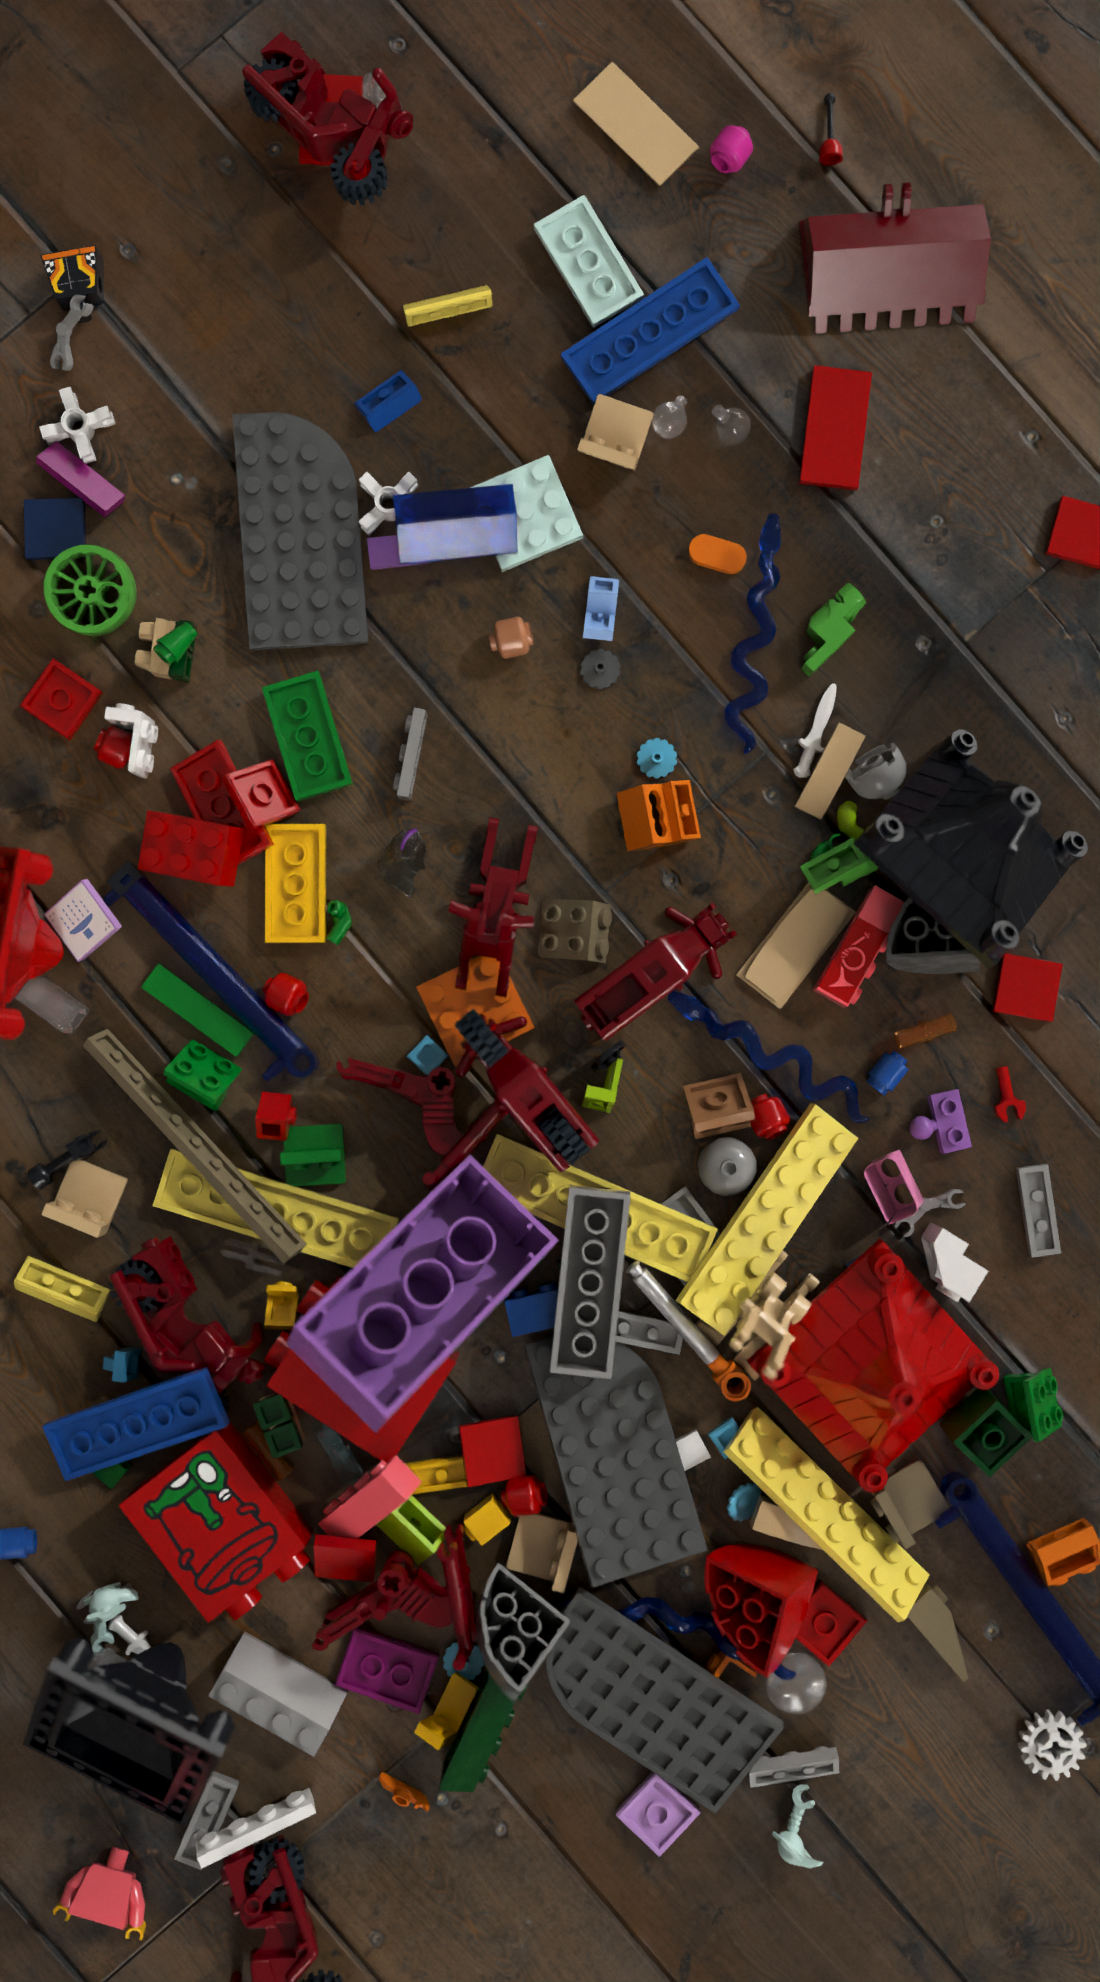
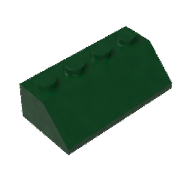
(477, 1738)

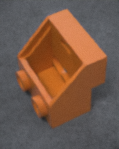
(675, 811)
(1065, 1552)

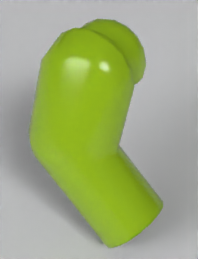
(847, 820)

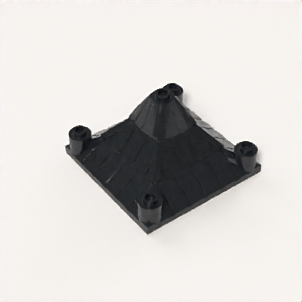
(970, 849)
(129, 1727)

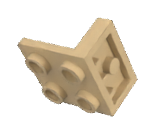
(616, 432)
(87, 1198)
(543, 1549)

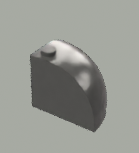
(925, 946)
(515, 1630)

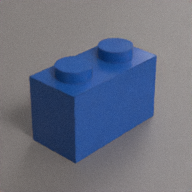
(532, 1310)

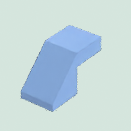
(601, 608)

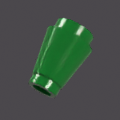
(175, 643)

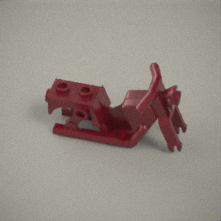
(654, 971)

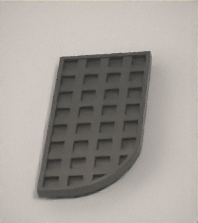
(298, 535)
(617, 1465)
(656, 1702)

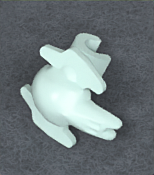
(104, 1606)
(789, 1842)

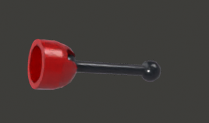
(831, 150)

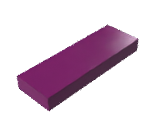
(80, 479)

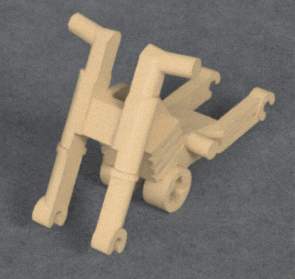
(766, 1320)

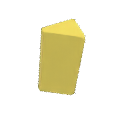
(448, 305)
(61, 1288)

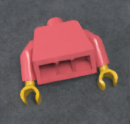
(106, 1895)

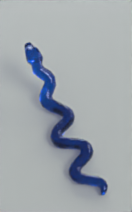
(769, 545)
(695, 1011)
(687, 1625)

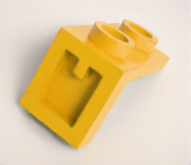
(450, 1713)

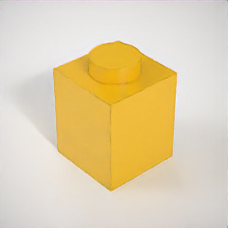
(486, 1520)

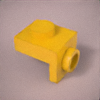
(281, 1306)

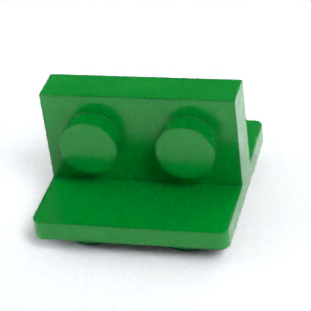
(202, 1074)
(314, 1155)
(1034, 1402)

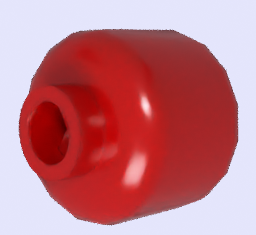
(114, 746)
(286, 994)
(770, 1117)
(524, 1496)

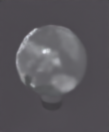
(670, 418)
(732, 424)

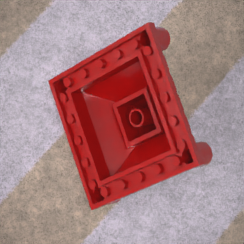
(26, 941)
(875, 1365)

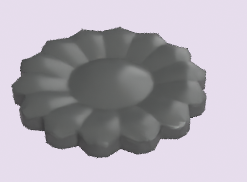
(600, 669)

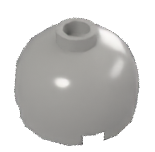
(878, 773)
(726, 1166)

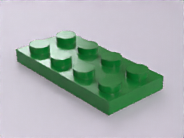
(307, 736)

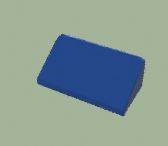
(388, 401)

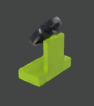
(604, 1098)

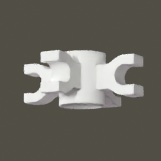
(97, 419)
(371, 520)

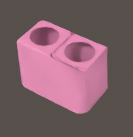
(885, 1195)

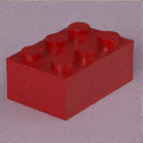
(190, 848)

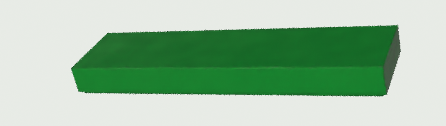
(197, 1010)

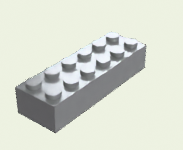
(590, 1282)

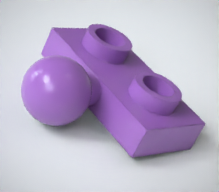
(946, 1121)

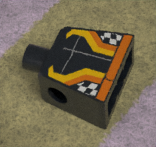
(76, 273)

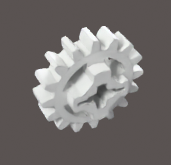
(1056, 1747)

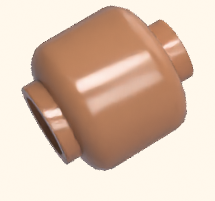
(511, 637)

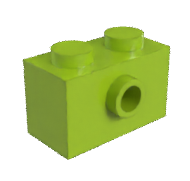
(413, 1529)

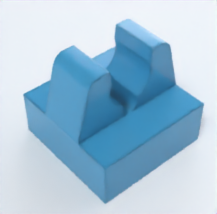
(123, 1364)

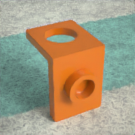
(718, 1663)

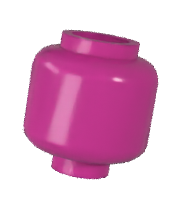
(731, 149)

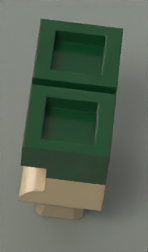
(150, 660)
(285, 1429)

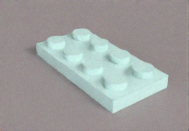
(588, 261)

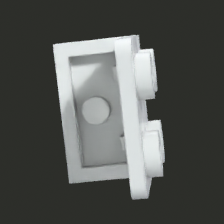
(144, 734)

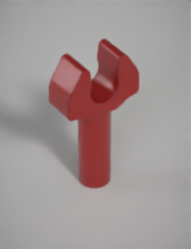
(1007, 1097)

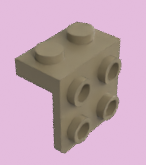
(574, 930)
(909, 1502)

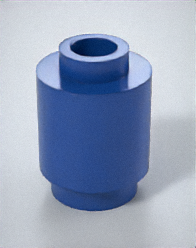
(887, 1072)
(17, 1542)

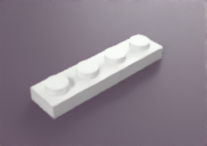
(255, 1827)

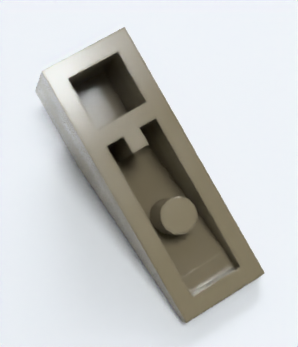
(937, 1626)

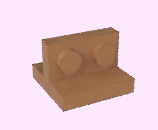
(718, 1105)

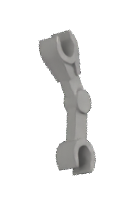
(64, 331)
(942, 1200)

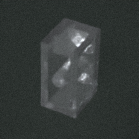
(52, 1004)

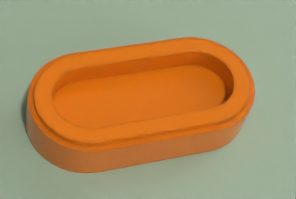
(717, 554)

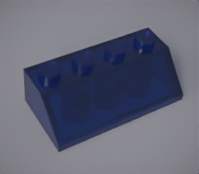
(455, 524)

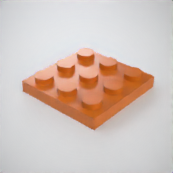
(450, 1004)

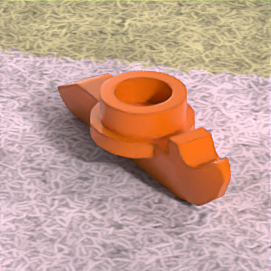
(403, 1793)

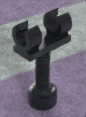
(78, 1149)

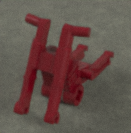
(494, 923)
(436, 1112)
(416, 1596)

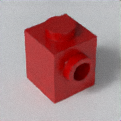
(275, 1116)

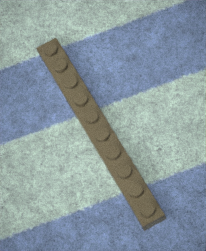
(195, 1145)

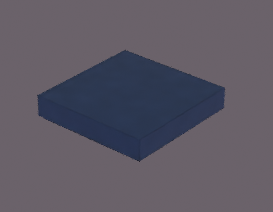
(53, 526)

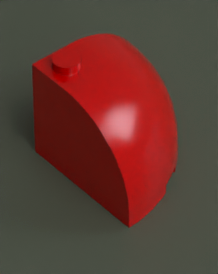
(758, 1600)

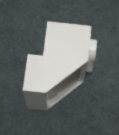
(947, 1265)

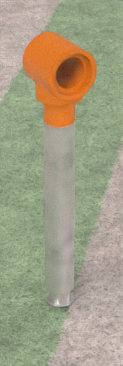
(722, 1369)

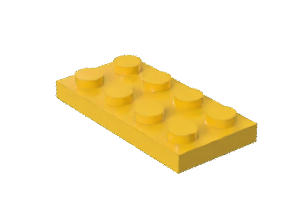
(295, 884)

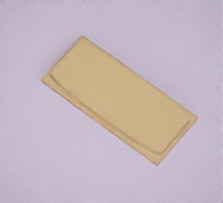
(636, 123)
(795, 944)

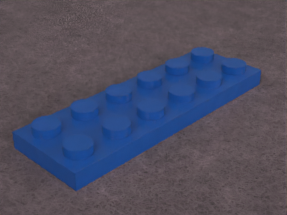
(650, 330)
(136, 1424)

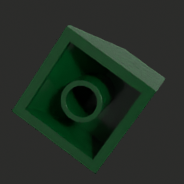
(985, 1431)

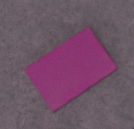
(387, 1669)

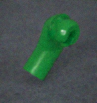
(341, 919)

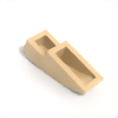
(830, 770)
(773, 1521)

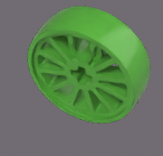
(126, 593)

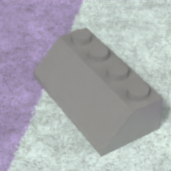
(278, 1693)

